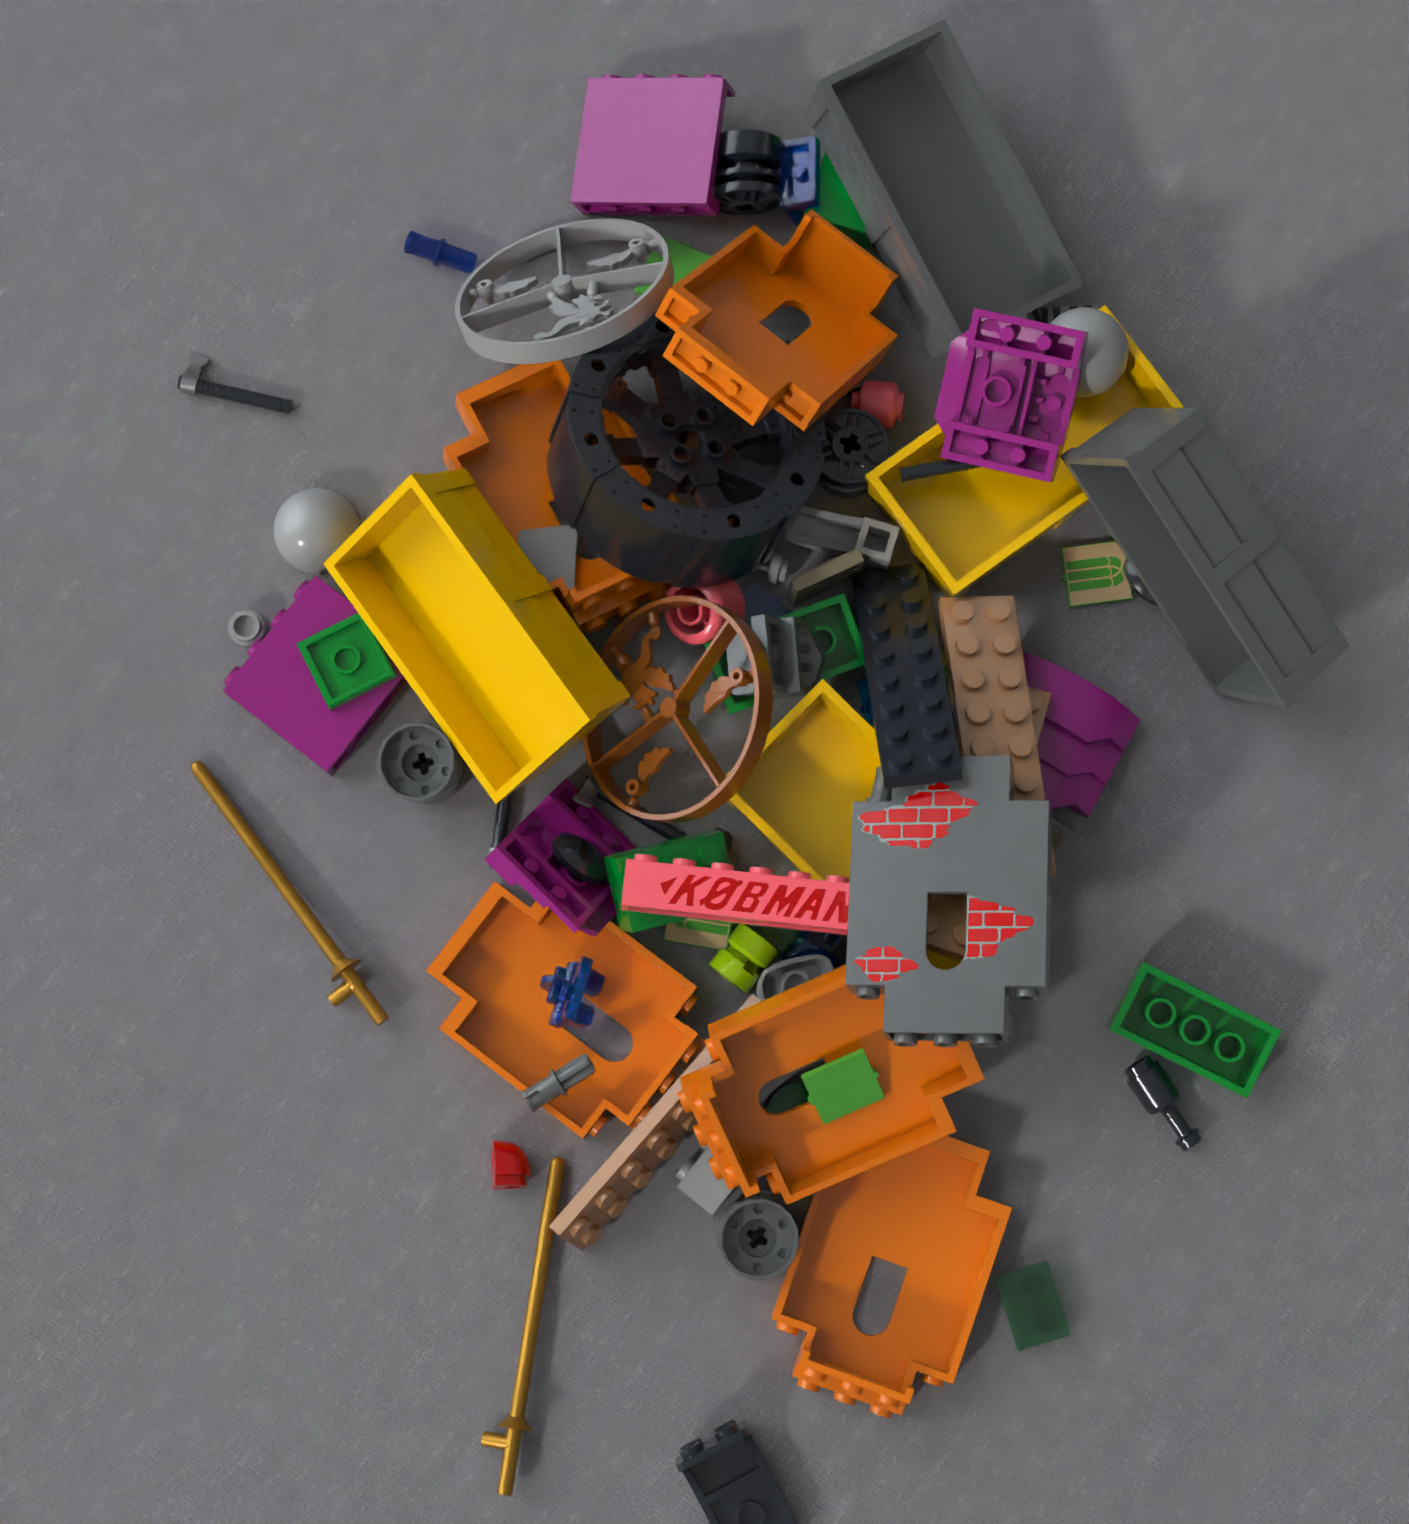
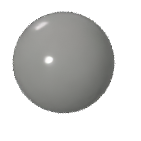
(1105, 349)
(313, 528)

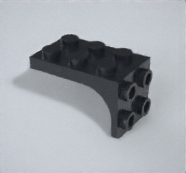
(733, 1478)

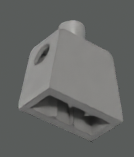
(552, 551)

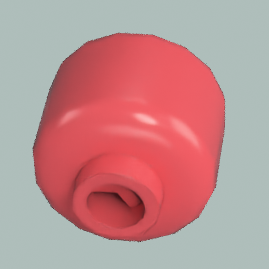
(881, 400)

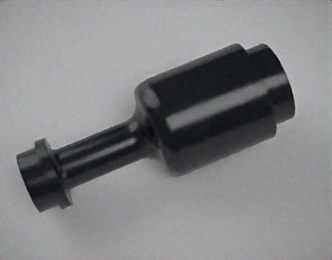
(1159, 1095)

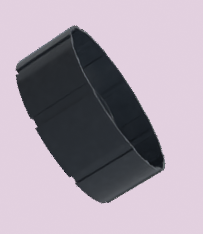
(673, 540)

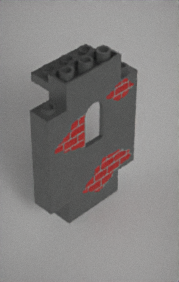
(951, 841)

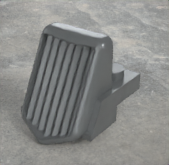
(791, 655)

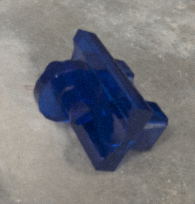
(566, 992)

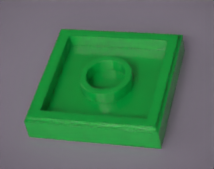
(346, 661)

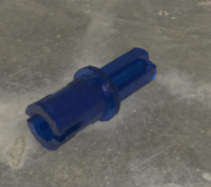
(440, 252)

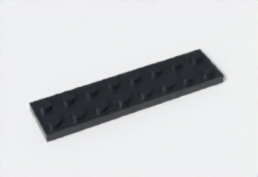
(905, 677)

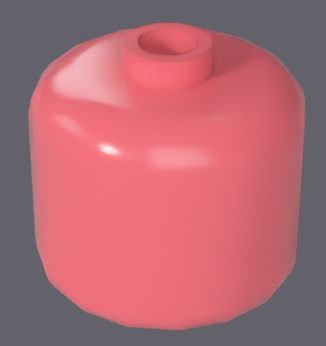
(699, 623)

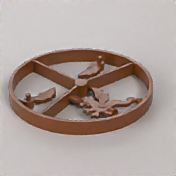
(641, 672)

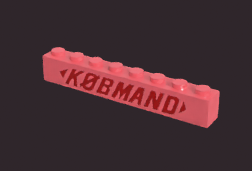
(736, 895)

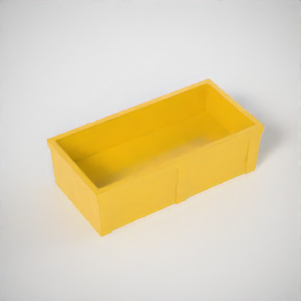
(981, 516)
(475, 629)
(807, 786)

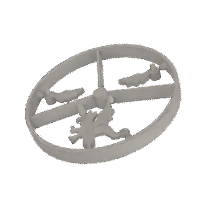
(565, 290)

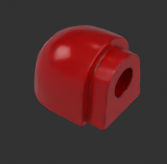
(509, 1166)

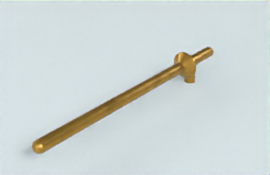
(342, 966)
(515, 1421)

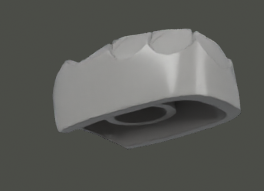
(791, 973)

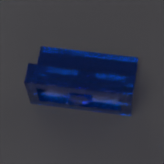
(800, 176)

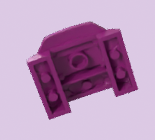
(1010, 394)
(1079, 736)
(529, 861)

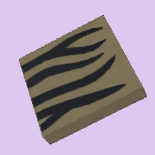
(825, 576)

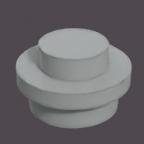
(246, 627)

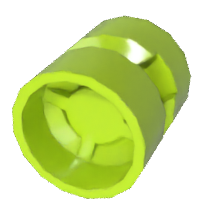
(743, 958)

